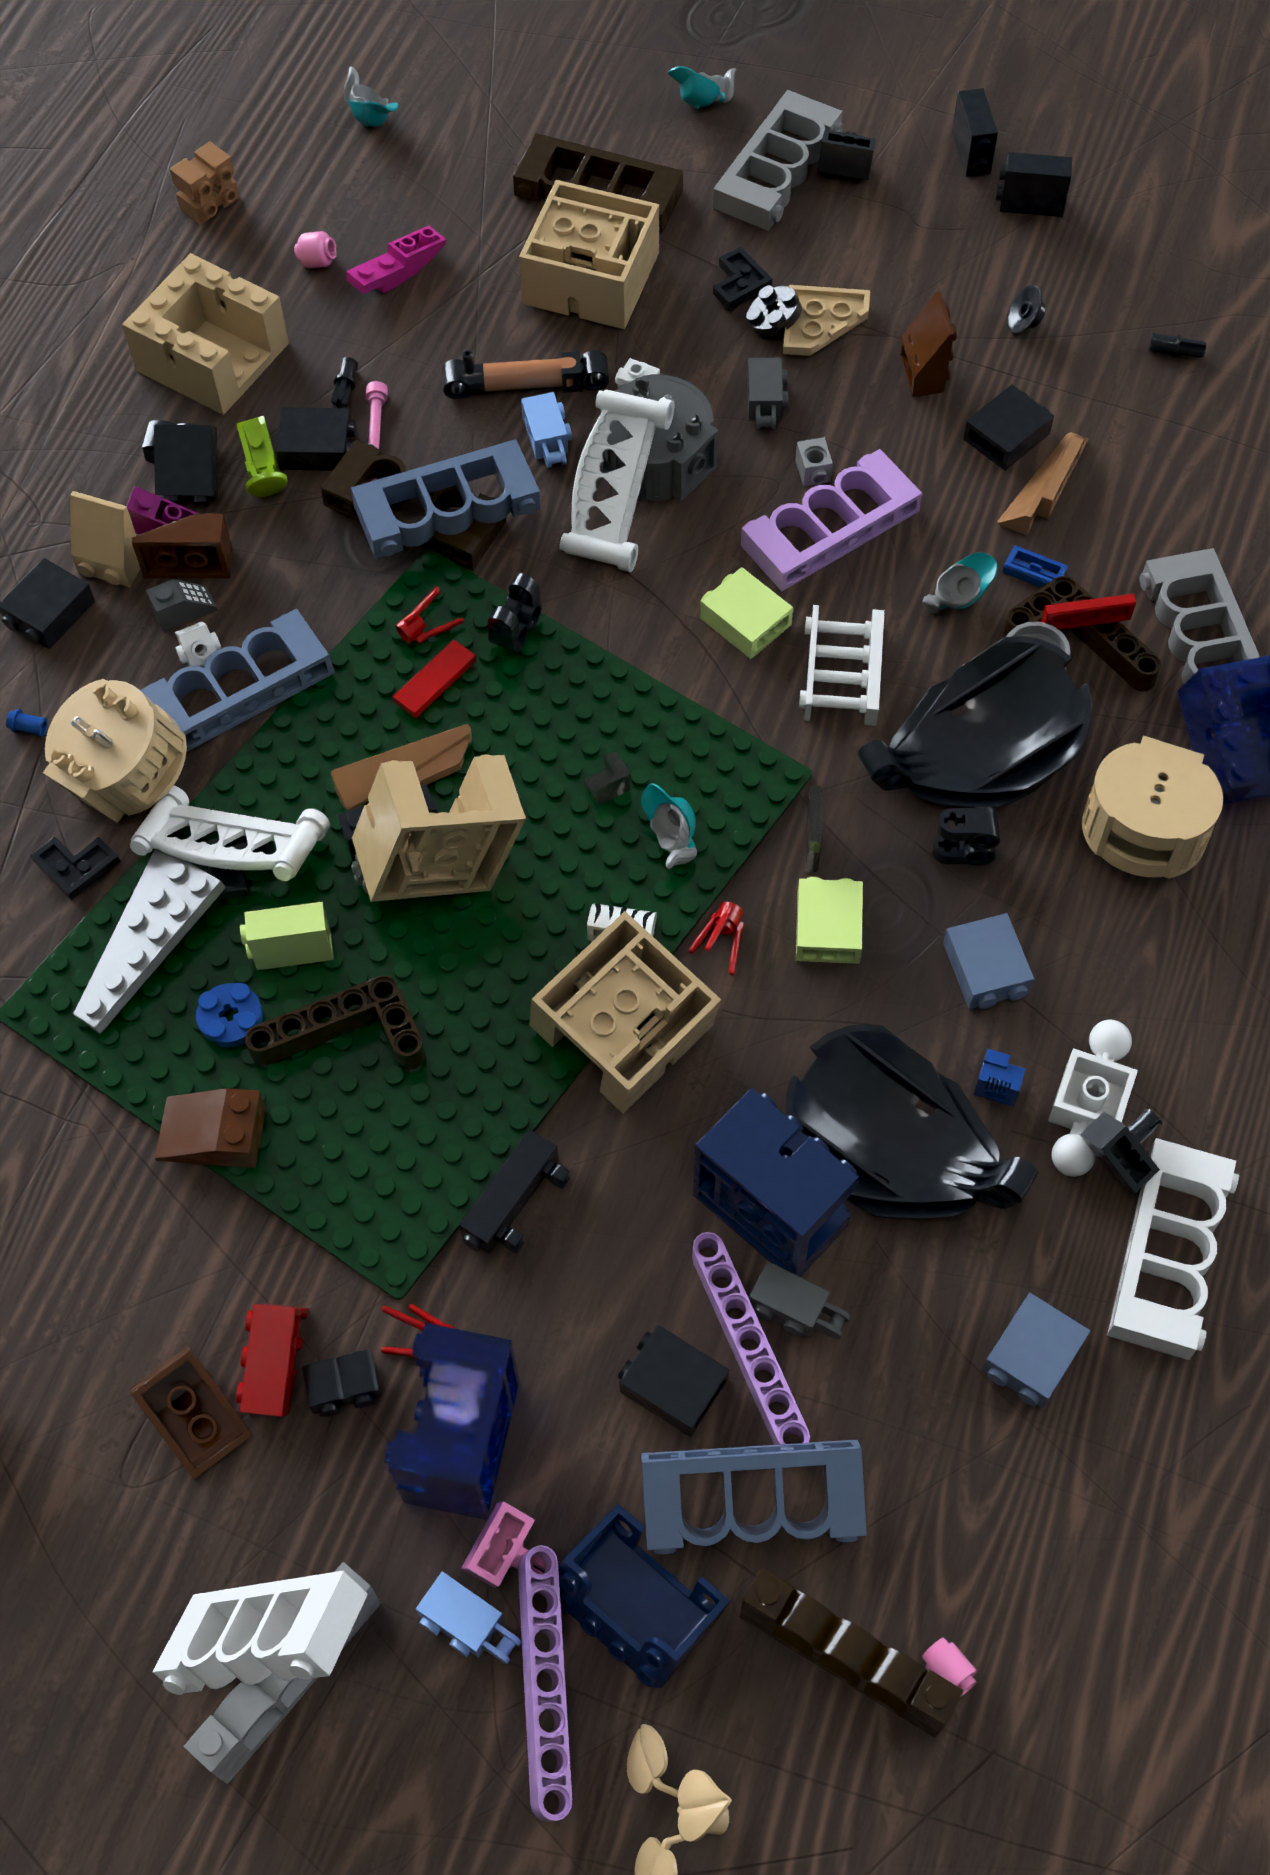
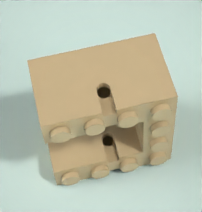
(608, 227)
(206, 333)
(442, 853)
(621, 984)

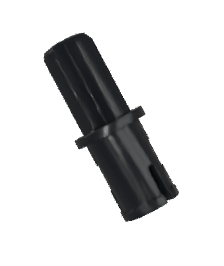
(1177, 345)
(344, 382)

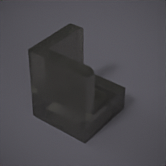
(611, 781)

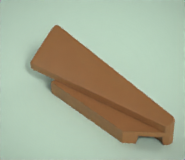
(1045, 486)
(431, 756)

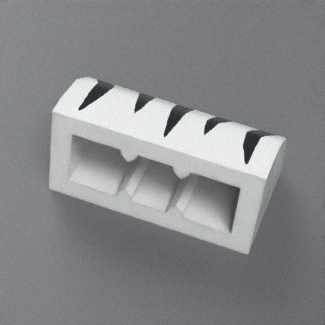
(603, 915)

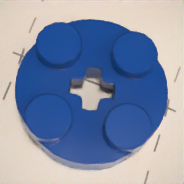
(220, 999)

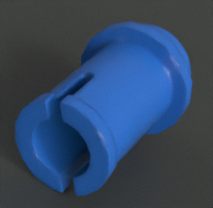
(19, 721)

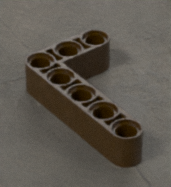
(1109, 641)
(341, 1022)

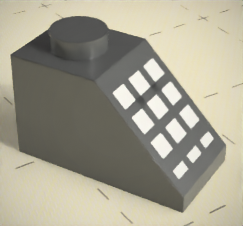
(179, 603)

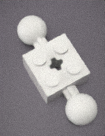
(1088, 1076)

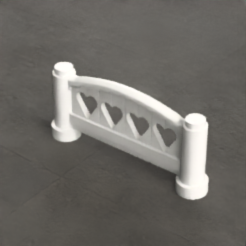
(640, 418)
(173, 813)

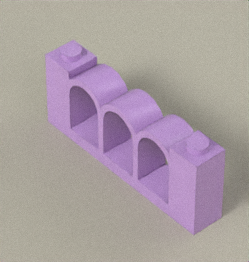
(874, 475)

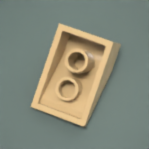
(102, 540)

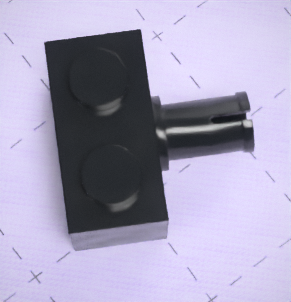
(846, 155)
(1121, 1147)

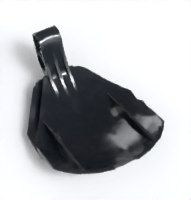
(1018, 729)
(864, 1108)

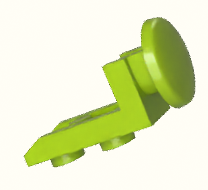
(260, 459)

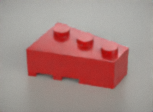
(270, 1359)

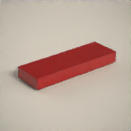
(1090, 612)
(434, 678)

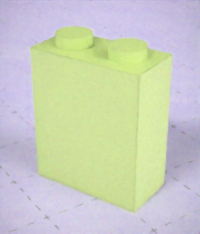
(746, 612)
(829, 920)
(287, 936)

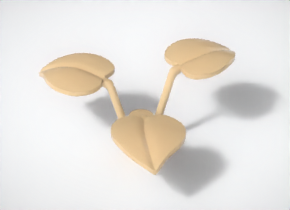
(701, 1802)

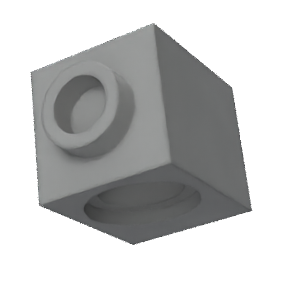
(814, 461)

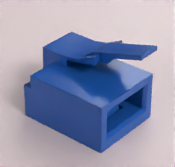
(999, 1079)

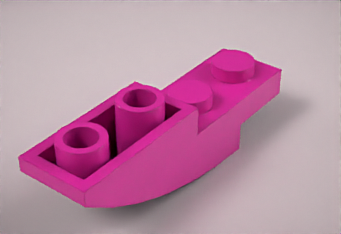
(401, 262)

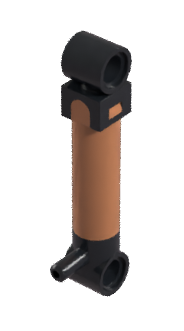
(569, 372)

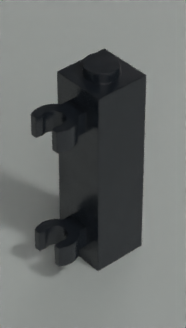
(509, 1192)

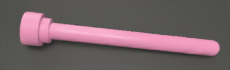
(376, 396)

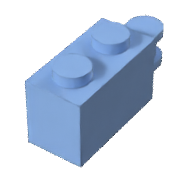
(546, 428)
(464, 1619)

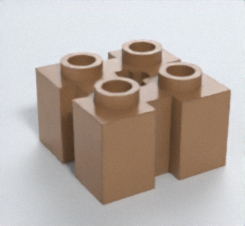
(205, 182)

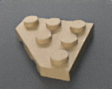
(824, 317)

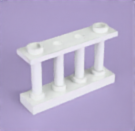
(867, 679)

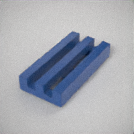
(1032, 572)

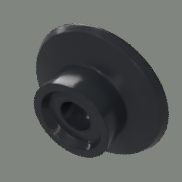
(1026, 310)

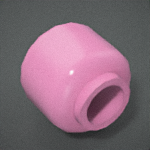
(315, 249)

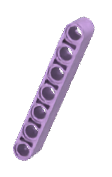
(748, 1328)
(537, 1700)

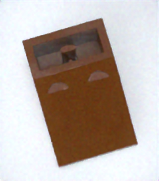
(928, 348)

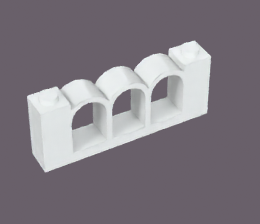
(1154, 1324)
(261, 1630)

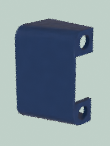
(635, 1601)

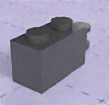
(766, 391)
(795, 1303)

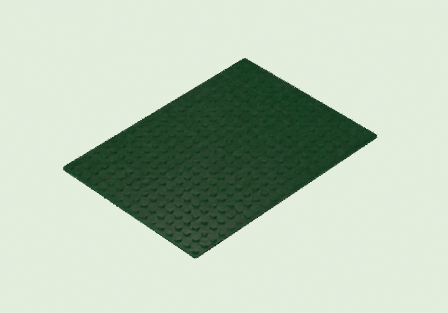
(350, 1141)

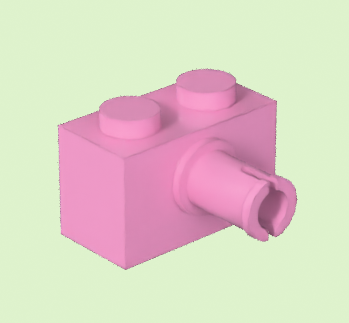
(501, 1546)

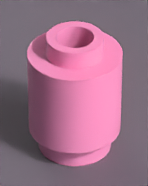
(950, 1664)

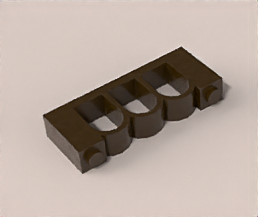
(545, 153)
(365, 462)
(849, 1653)

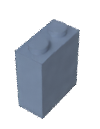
(988, 961)
(1035, 1351)

